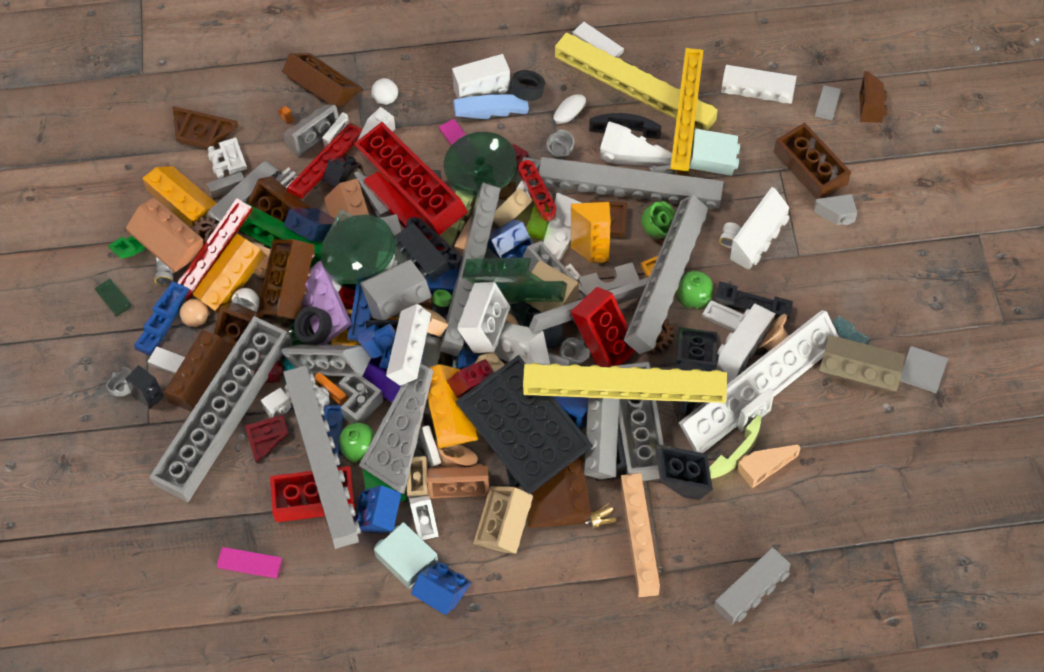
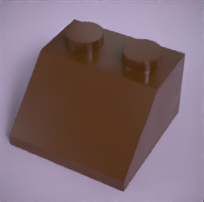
(872, 99)
(233, 322)

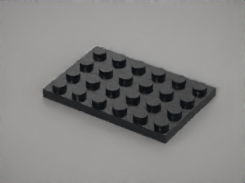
(524, 431)

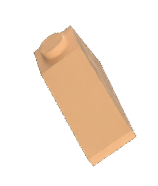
(763, 463)

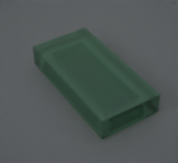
(113, 297)

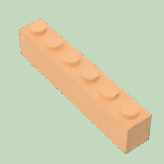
(639, 535)

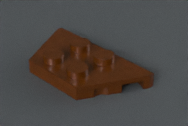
(201, 128)

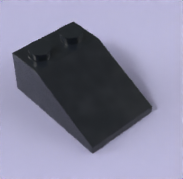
(524, 314)
(697, 347)
(684, 471)

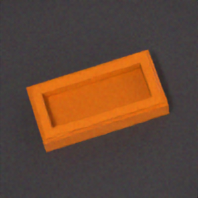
(334, 392)

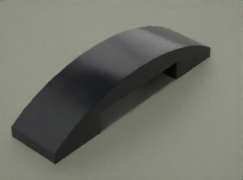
(633, 122)
(741, 301)

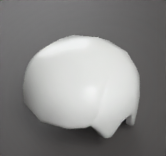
(384, 91)
(246, 298)

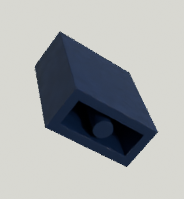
(309, 223)

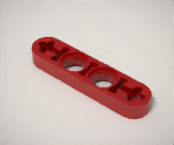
(537, 190)

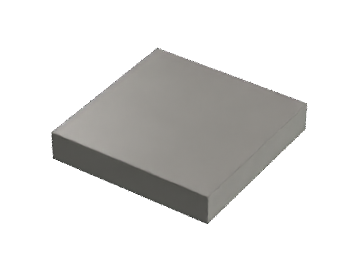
(923, 369)

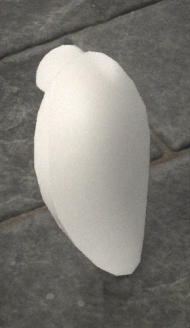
(569, 109)

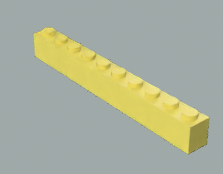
(629, 79)
(625, 383)

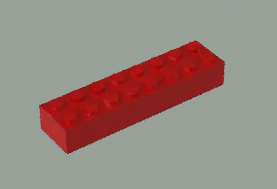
(411, 178)

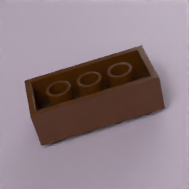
(812, 161)

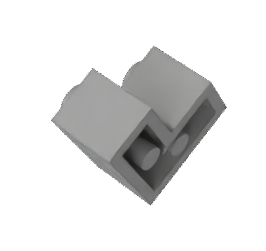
(362, 399)

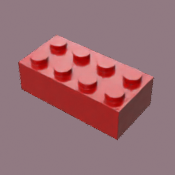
(603, 328)
(297, 497)

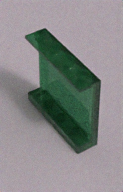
(514, 279)

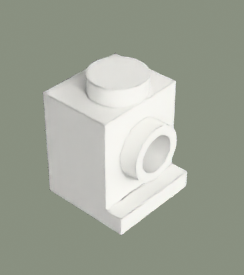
(276, 403)

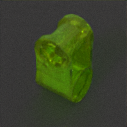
(537, 226)

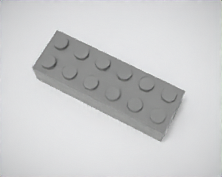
(640, 433)

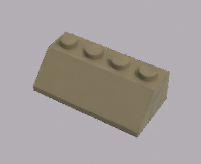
(862, 363)

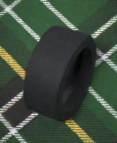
(524, 92)
(302, 320)

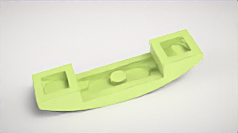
(723, 465)

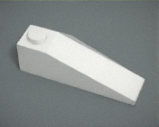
(626, 149)

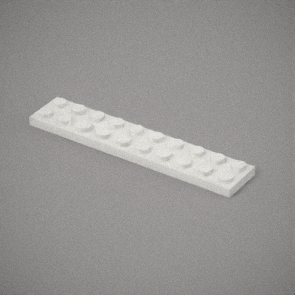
(773, 370)

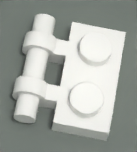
(232, 155)

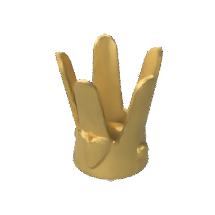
(596, 517)

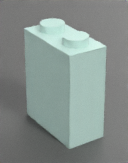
(714, 152)
(405, 554)

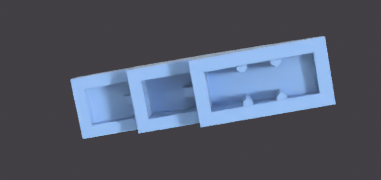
(488, 105)

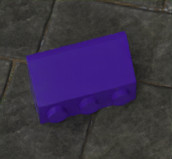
(378, 378)

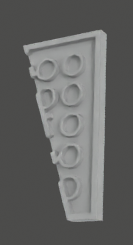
(395, 441)

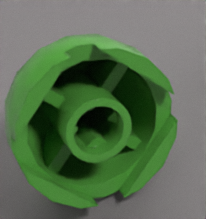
(657, 219)
(695, 290)
(355, 441)

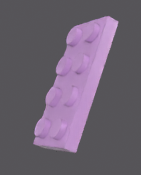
(325, 296)

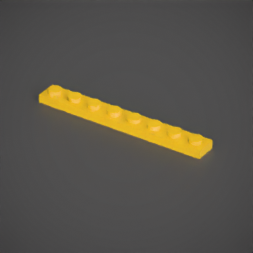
(687, 109)

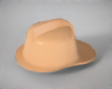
(775, 334)
(456, 455)

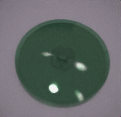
(480, 160)
(358, 249)

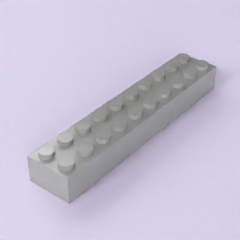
(220, 410)

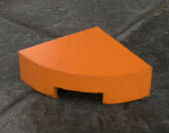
(286, 114)

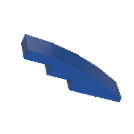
(162, 318)

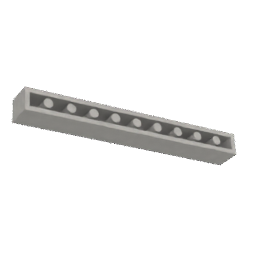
(629, 182)
(474, 249)
(666, 275)
(321, 457)

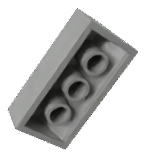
(329, 359)

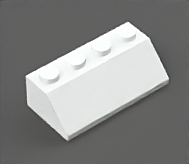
(759, 230)

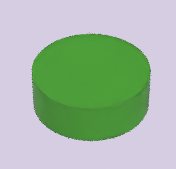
(441, 298)

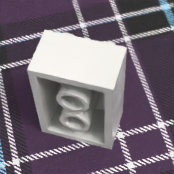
(482, 78)
(483, 317)

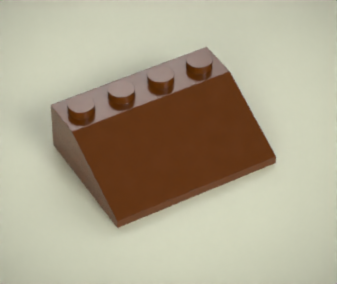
(286, 278)
(561, 499)

